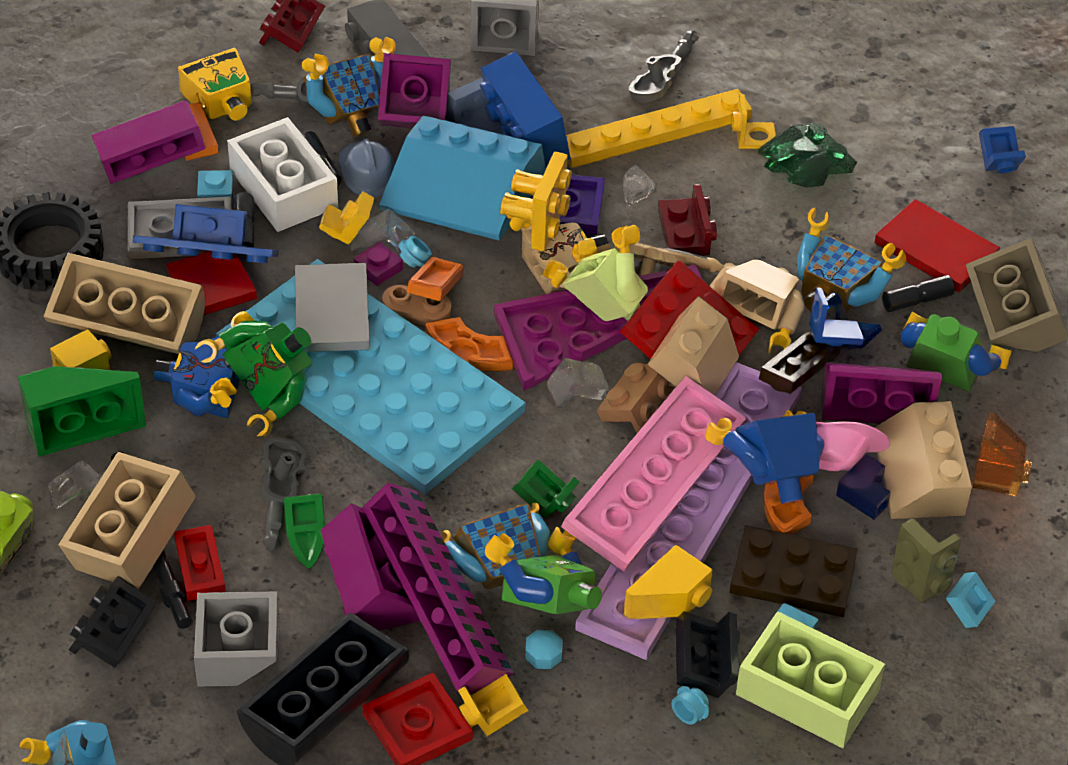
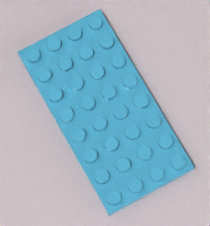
(401, 399)

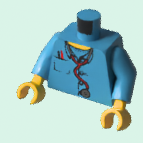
(72, 745)

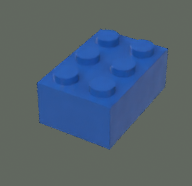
(522, 105)

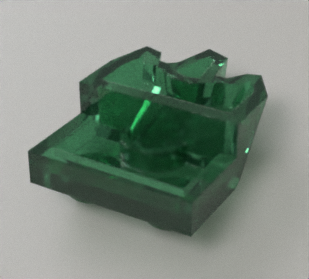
(807, 155)

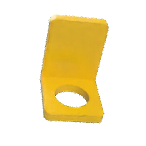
(743, 129)

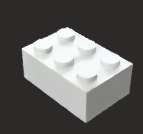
(282, 174)

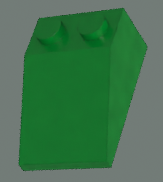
(79, 406)

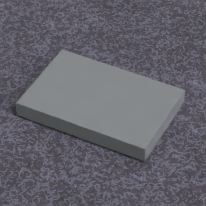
(157, 220)
(333, 306)

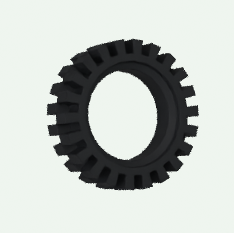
(46, 213)

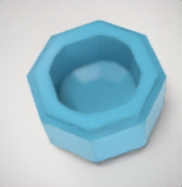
(543, 649)

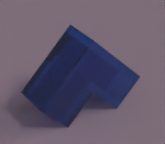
(862, 487)

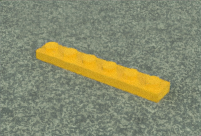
(653, 128)

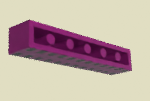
(436, 588)

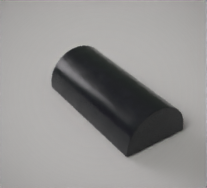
(320, 689)

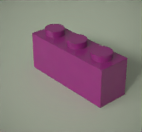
(148, 141)

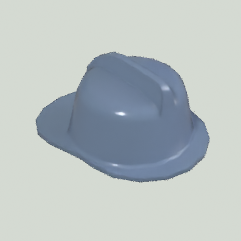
(366, 167)

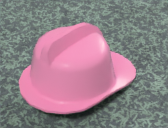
(847, 444)

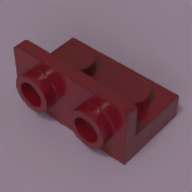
(291, 22)
(687, 223)

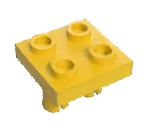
(547, 203)

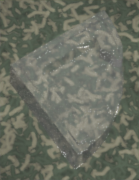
(637, 185)

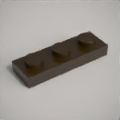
(797, 363)

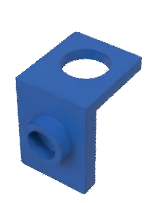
(832, 331)

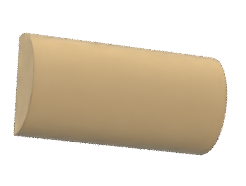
(126, 304)

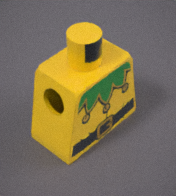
(217, 84)

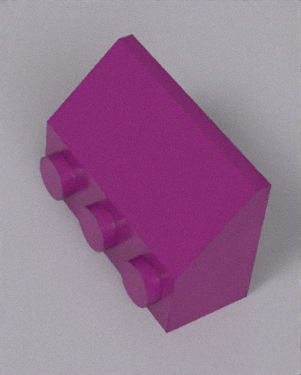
(874, 392)
(365, 572)

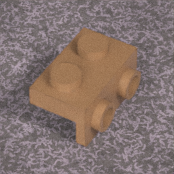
(635, 396)

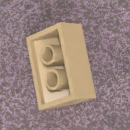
(925, 463)

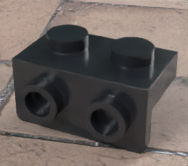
(707, 653)

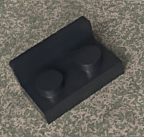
(113, 623)

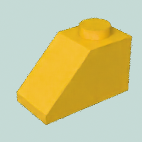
(669, 587)

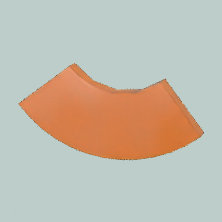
(479, 350)
(787, 517)

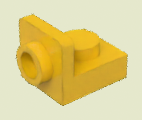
(347, 223)

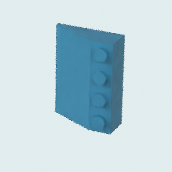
(459, 176)

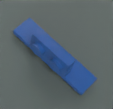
(208, 229)

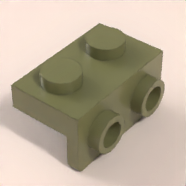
(924, 563)

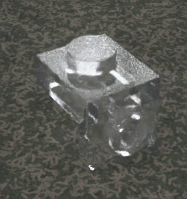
(577, 379)

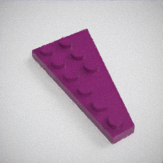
(557, 327)

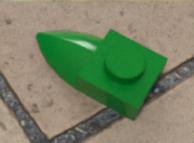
(303, 524)

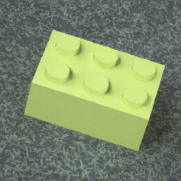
(810, 679)

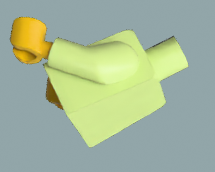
(607, 279)

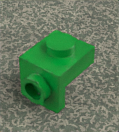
(545, 488)

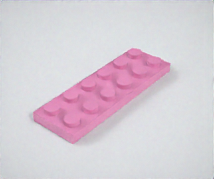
(650, 475)

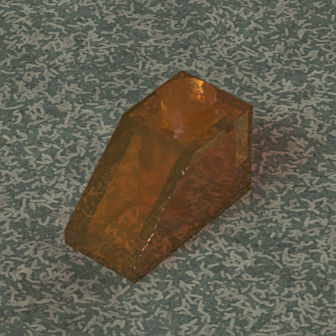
(1001, 459)

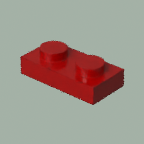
(199, 561)

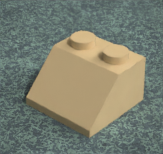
(697, 347)

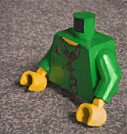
(268, 364)

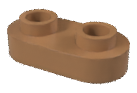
(416, 308)

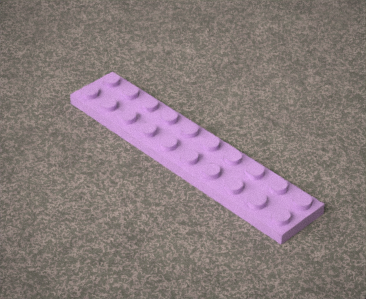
(693, 523)

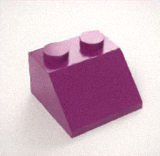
(413, 89)

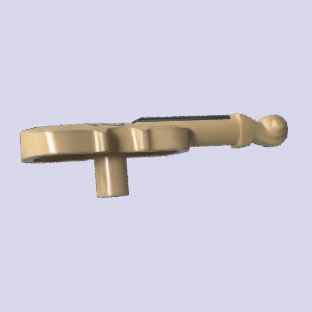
(651, 255)

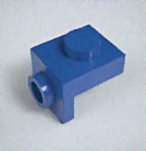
(1001, 149)

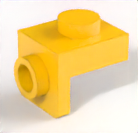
(492, 705)

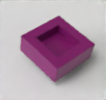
(380, 263)

